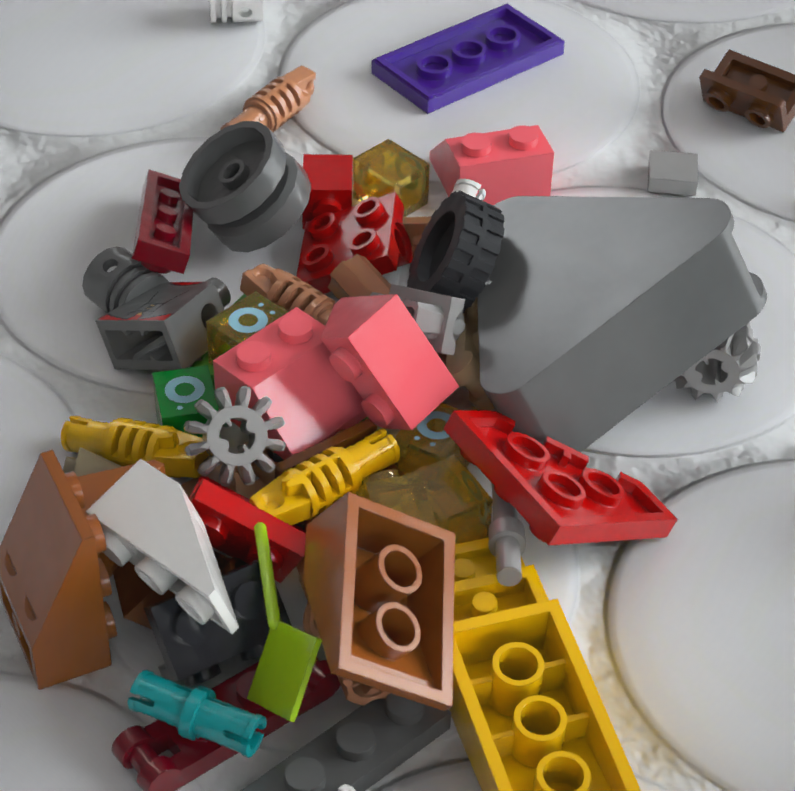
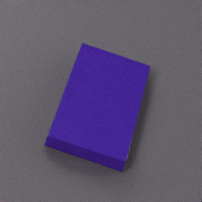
(467, 58)

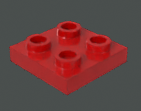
(368, 229)

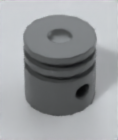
(122, 284)

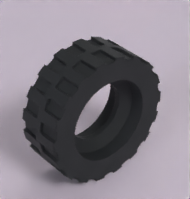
(458, 248)

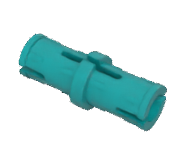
(197, 713)

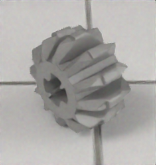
(725, 367)
(250, 424)

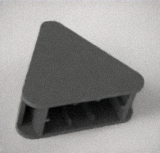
(605, 306)

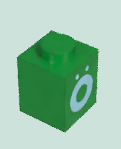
(178, 392)

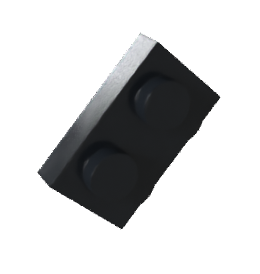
(195, 649)

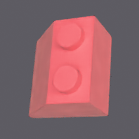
(501, 161)
(386, 360)
(295, 372)

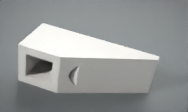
(161, 533)

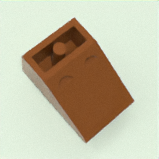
(54, 578)

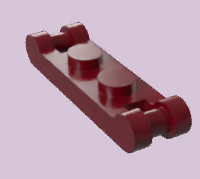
(141, 746)

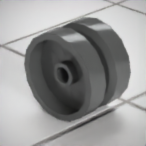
(245, 186)

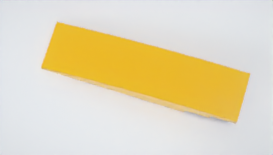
(525, 689)

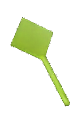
(287, 651)

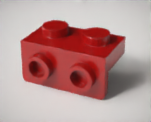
(231, 524)

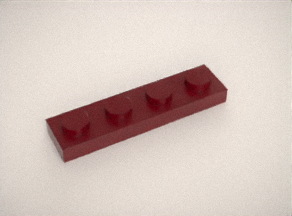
(163, 226)

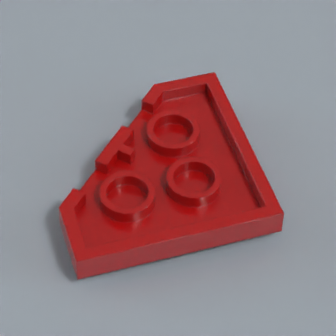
(554, 486)

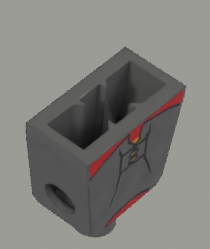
(163, 325)

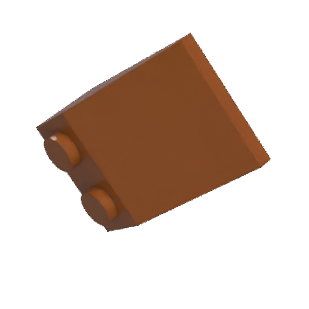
(383, 598)

